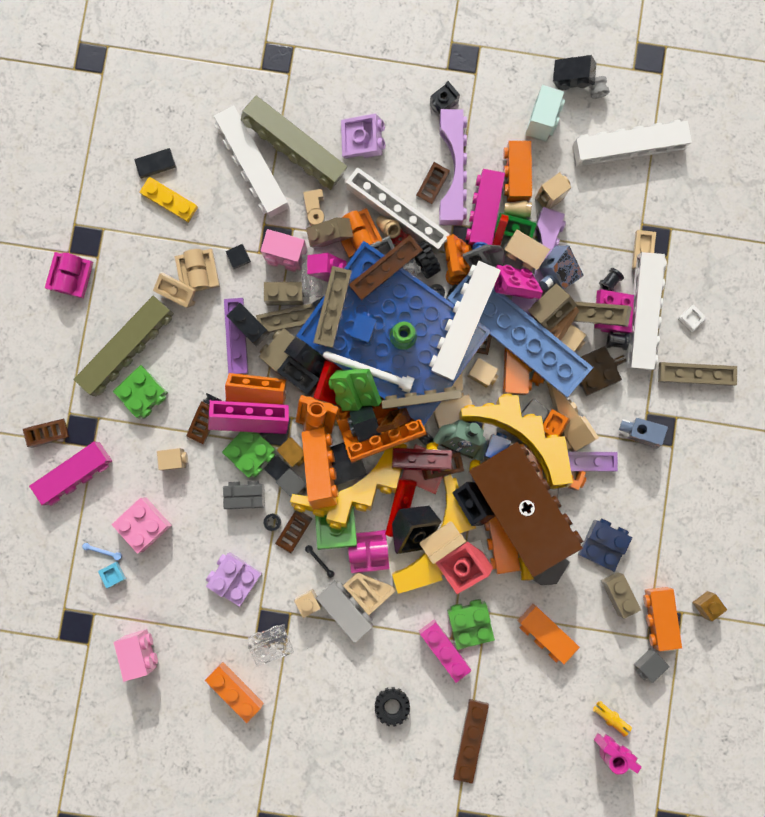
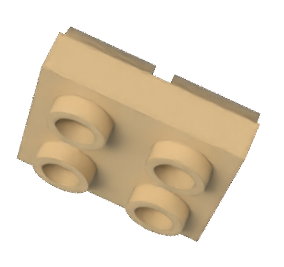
(197, 269)

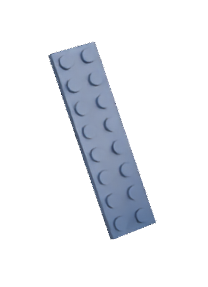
(530, 341)

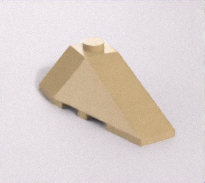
(578, 430)

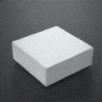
(692, 318)

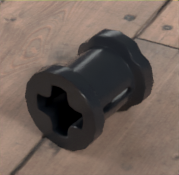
(611, 279)
(618, 340)

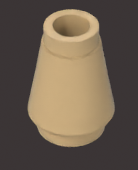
(519, 209)
(388, 226)

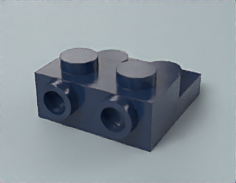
(605, 544)

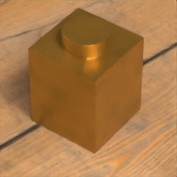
(292, 452)
(709, 606)

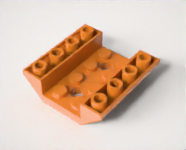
(377, 444)

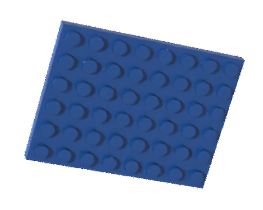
(393, 302)

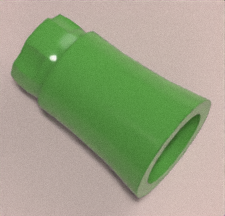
(400, 342)

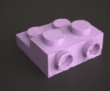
(362, 136)
(233, 578)

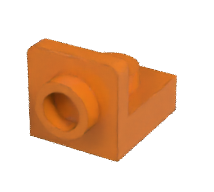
(555, 423)
(579, 481)

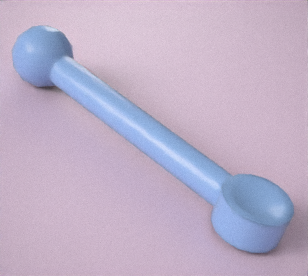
(117, 556)

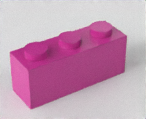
(445, 650)

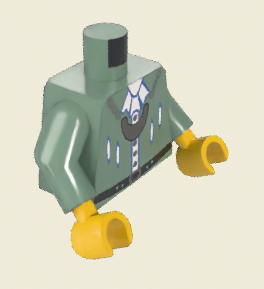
(462, 438)

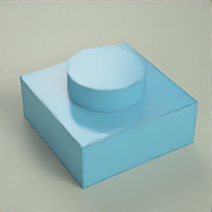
(112, 574)

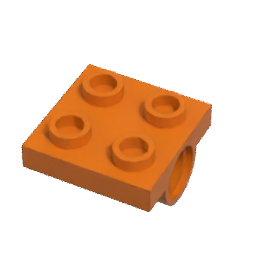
(362, 229)
(454, 252)
(316, 414)

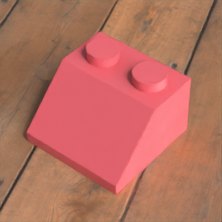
(464, 567)

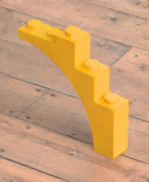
(549, 451)
(359, 495)
(423, 571)

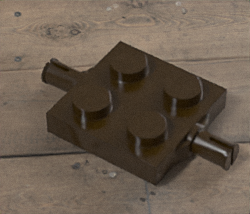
(603, 372)

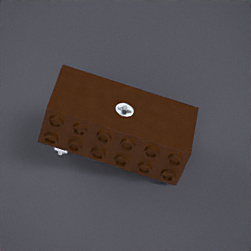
(540, 535)

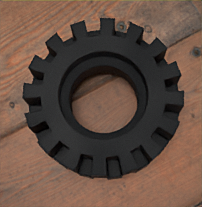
(427, 261)
(383, 715)

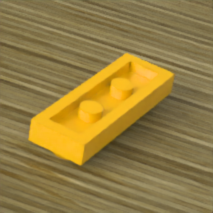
(168, 199)

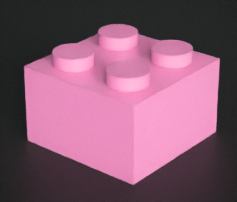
(283, 250)
(141, 525)
(135, 655)

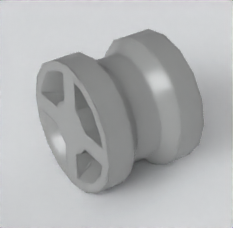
(599, 89)

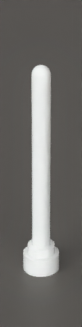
(404, 382)

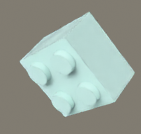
(545, 113)

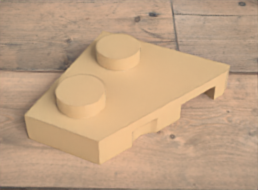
(368, 591)

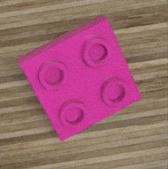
(69, 274)
(517, 283)
(615, 298)
(370, 552)
(616, 757)

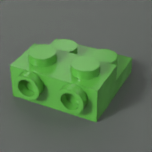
(354, 389)
(140, 392)
(249, 452)
(335, 538)
(470, 624)

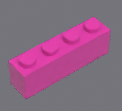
(486, 207)
(248, 417)
(71, 473)

